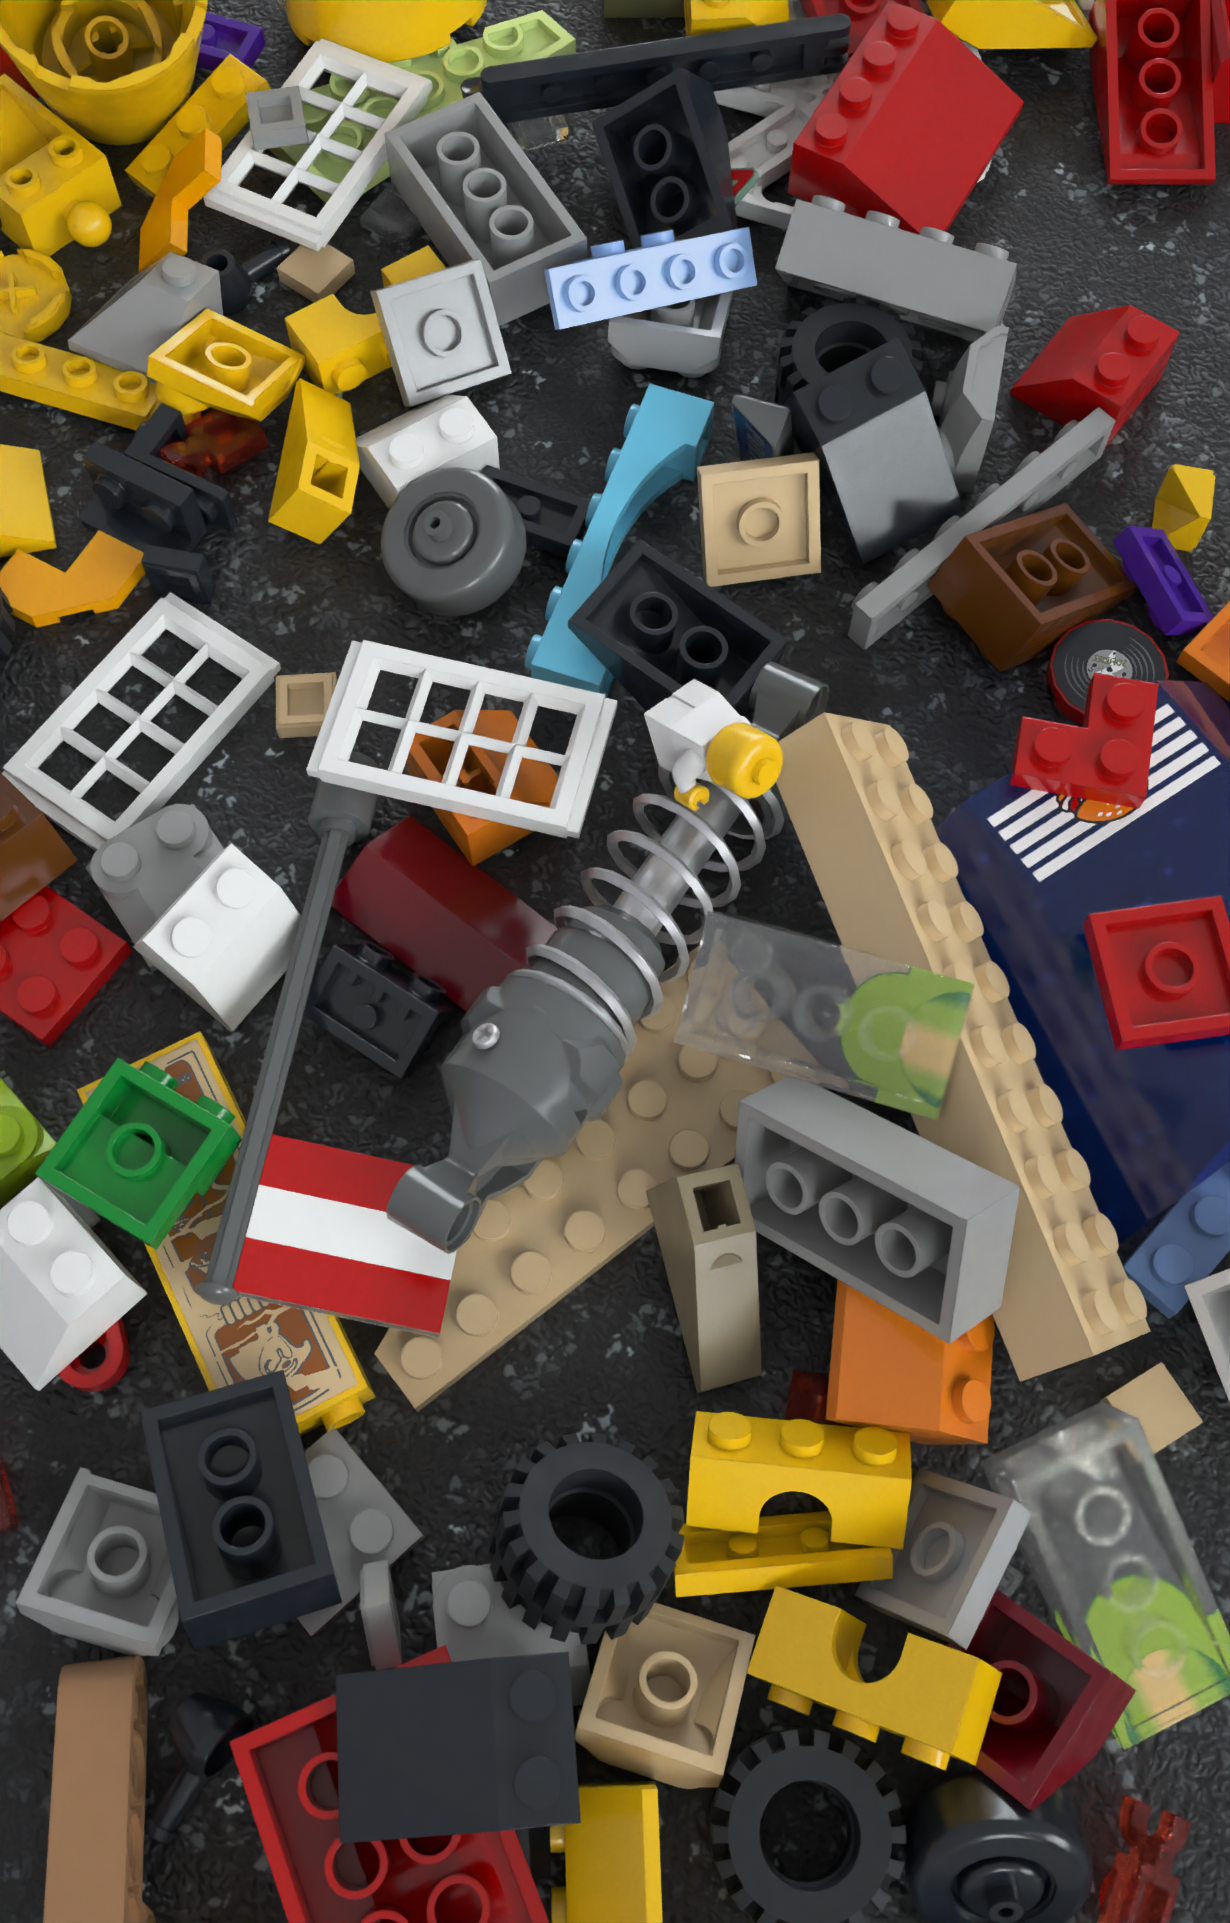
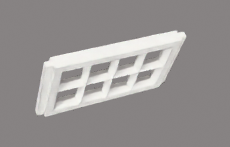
(289, 222)
(212, 641)
(579, 764)

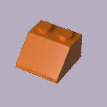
(905, 1377)

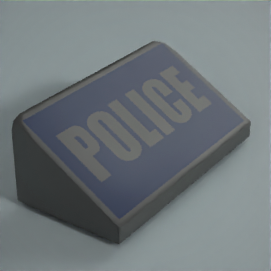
(761, 428)

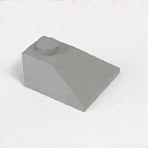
(148, 313)

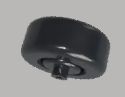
(992, 1859)

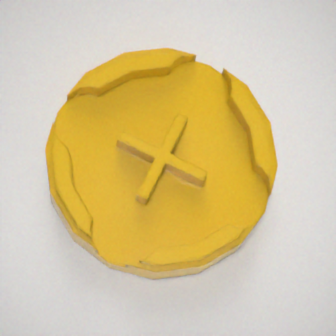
(32, 295)

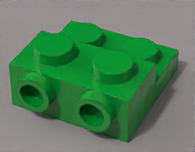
(141, 1151)

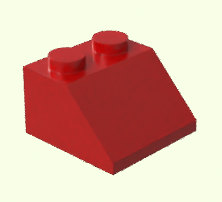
(1097, 362)

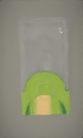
(824, 1013)
(1118, 1564)

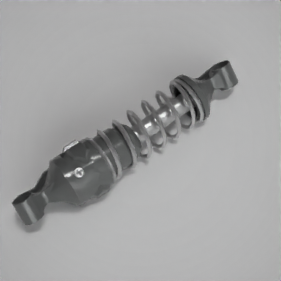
(555, 1035)

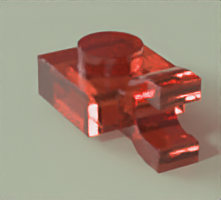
(216, 441)
(1141, 1882)

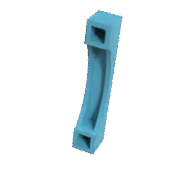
(661, 447)

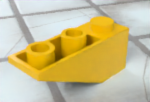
(316, 465)

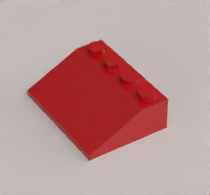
(904, 125)
(294, 1798)

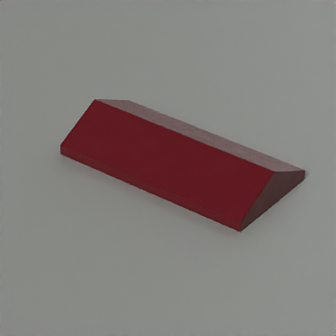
(438, 912)

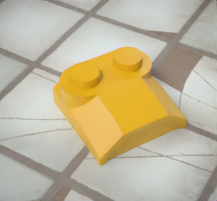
(223, 368)

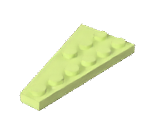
(507, 42)

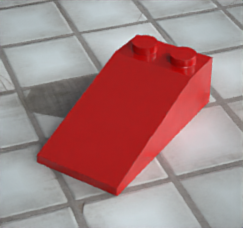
(1154, 90)

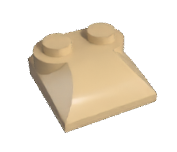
(667, 1698)

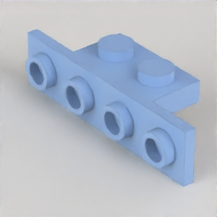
(649, 276)

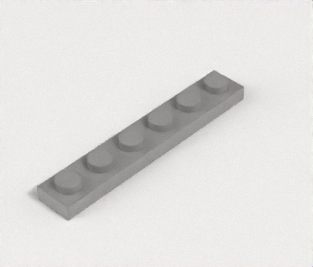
(1033, 483)

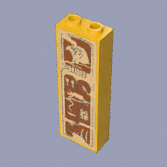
(248, 1334)

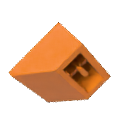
(482, 773)

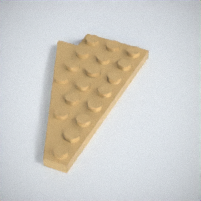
(584, 1205)

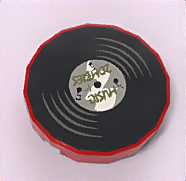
(1101, 648)

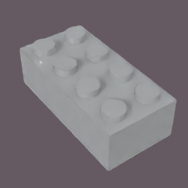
(484, 202)
(903, 271)
(876, 1205)

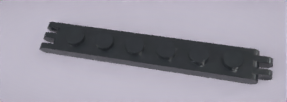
(618, 73)

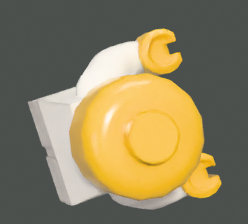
(708, 740)

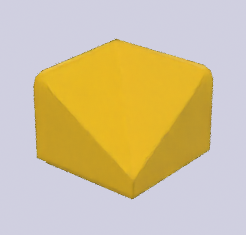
(1184, 505)

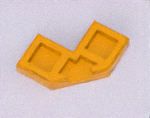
(187, 181)
(96, 581)

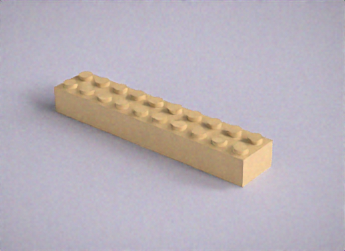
(899, 898)

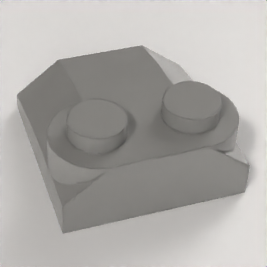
(674, 336)
(969, 404)
(153, 865)
(105, 1570)
(480, 1625)

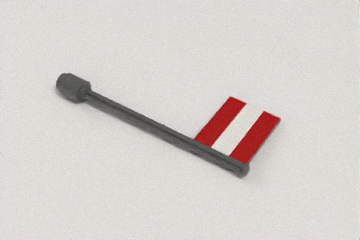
(307, 1217)

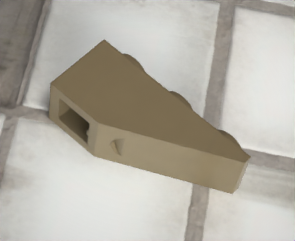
(712, 1272)

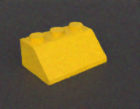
(610, 1856)

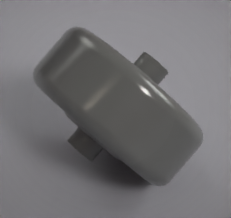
(453, 542)

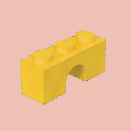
(348, 346)
(852, 1470)
(931, 1697)

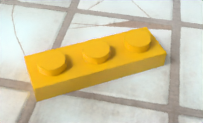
(215, 105)
(784, 1553)

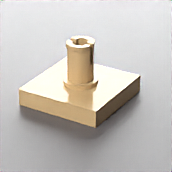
(760, 519)

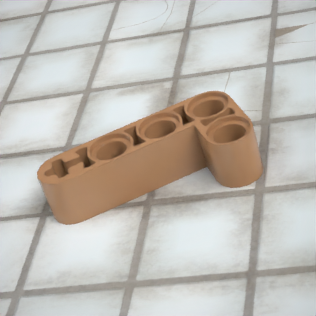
(98, 1794)

